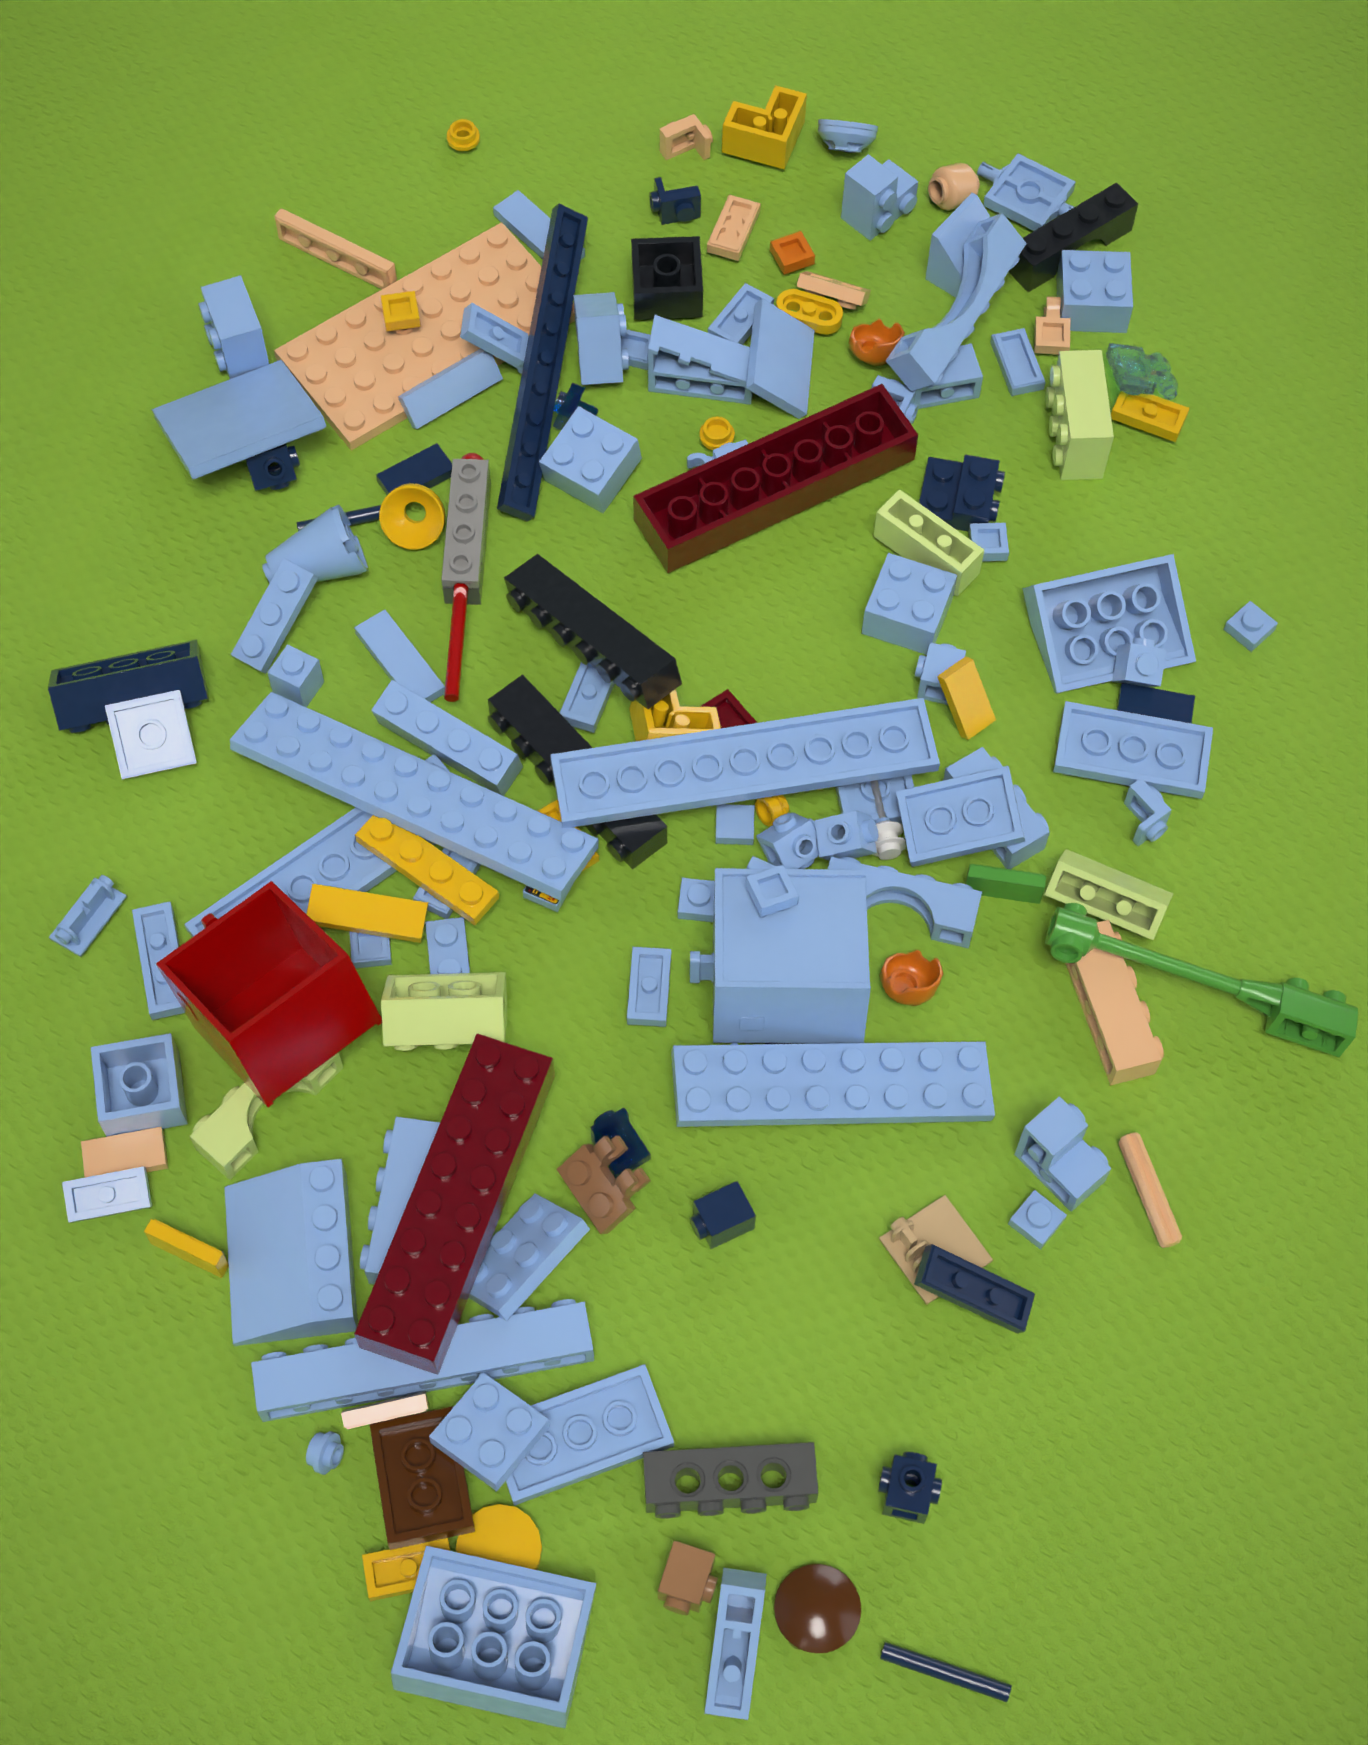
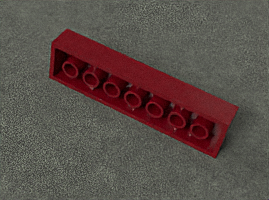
(774, 477)
(455, 1204)

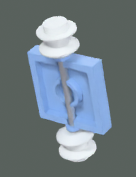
(880, 801)

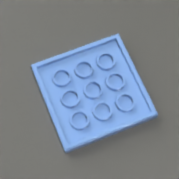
(238, 419)

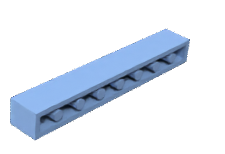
(353, 1376)

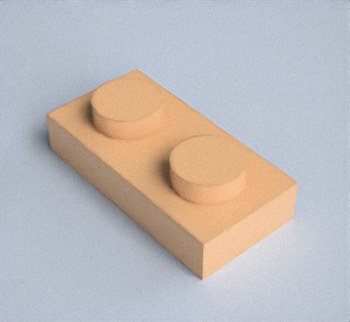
(845, 293)

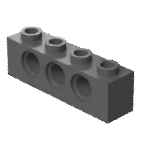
(793, 1461)

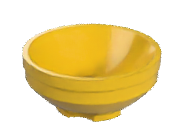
(402, 529)

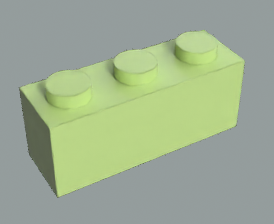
(927, 539)
(1109, 894)

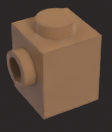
(687, 1579)

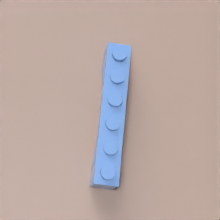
(988, 257)

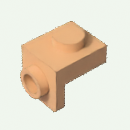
(685, 135)

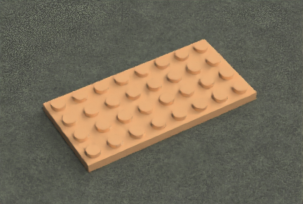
(360, 369)

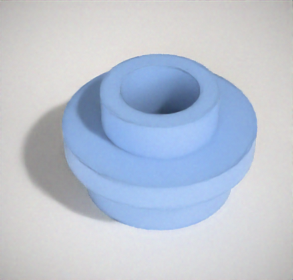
(324, 1452)

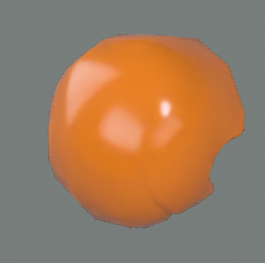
(874, 341)
(910, 978)

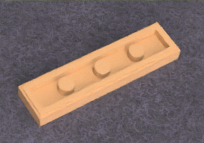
(335, 250)

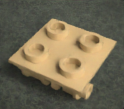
(935, 1225)

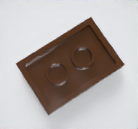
(418, 1484)

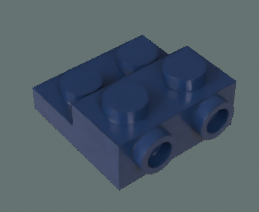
(962, 490)

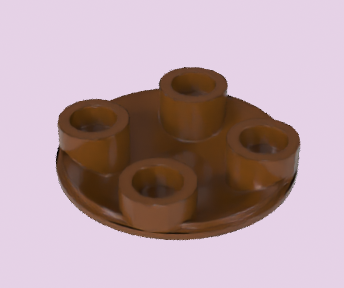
(817, 1608)

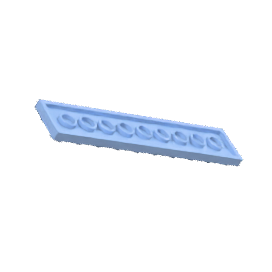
(743, 762)
(415, 795)

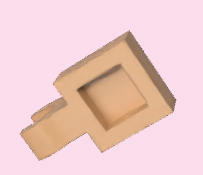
(1051, 331)

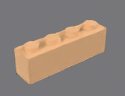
(1116, 1013)

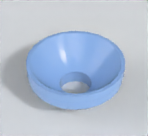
(846, 135)

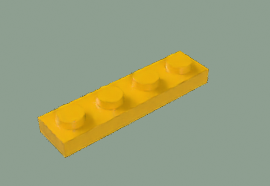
(428, 868)

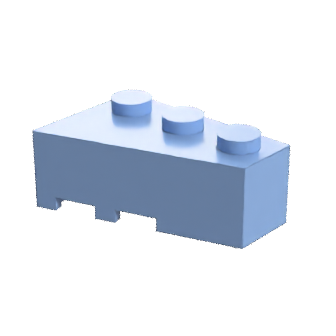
(696, 363)

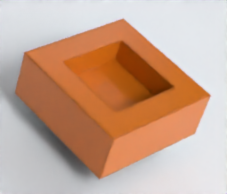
(792, 252)

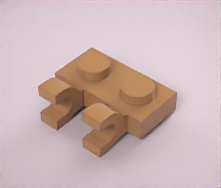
(595, 1187)

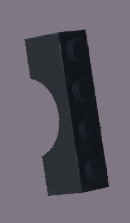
(1101, 217)

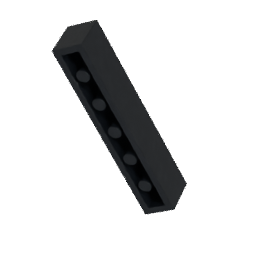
(592, 631)
(541, 730)

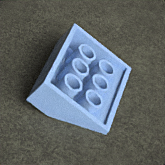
(1090, 614)
(291, 1254)
(494, 1637)

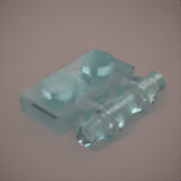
(1141, 372)

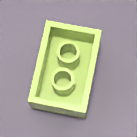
(1080, 415)
(443, 1009)

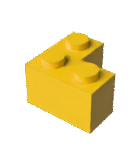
(765, 133)
(671, 719)

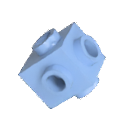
(790, 842)

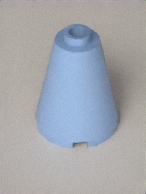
(322, 548)

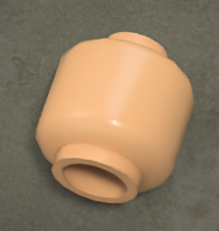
(952, 185)

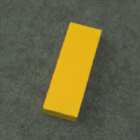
(367, 913)

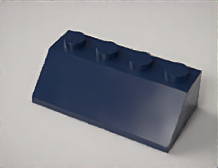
(84, 689)

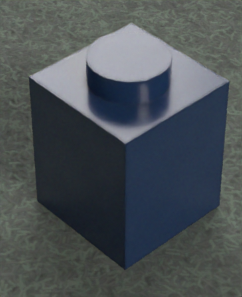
(722, 1215)

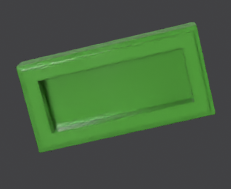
(1006, 883)

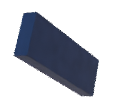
(974, 1288)

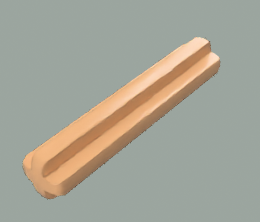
(1150, 1190)

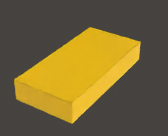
(966, 697)
(186, 1247)

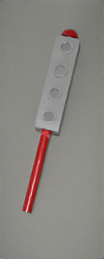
(464, 554)

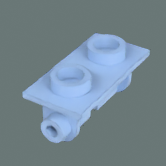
(88, 916)

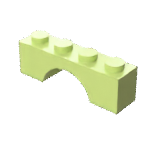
(228, 1133)

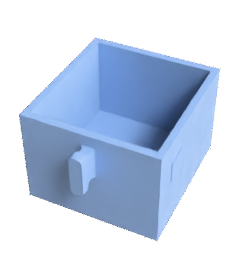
(791, 971)

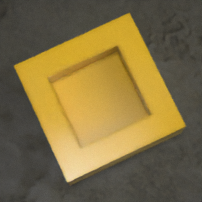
(400, 311)

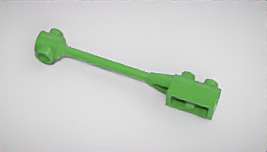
(1291, 1009)

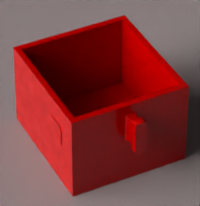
(269, 991)

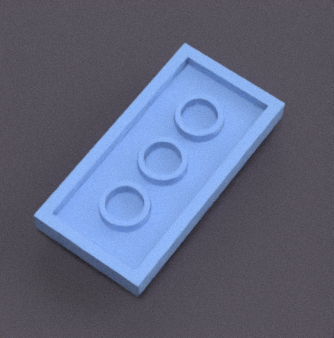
(1133, 746)
(592, 1434)

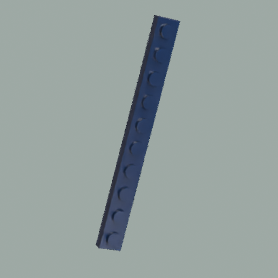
(542, 363)

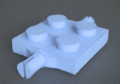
(1027, 192)

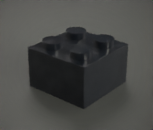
(667, 277)

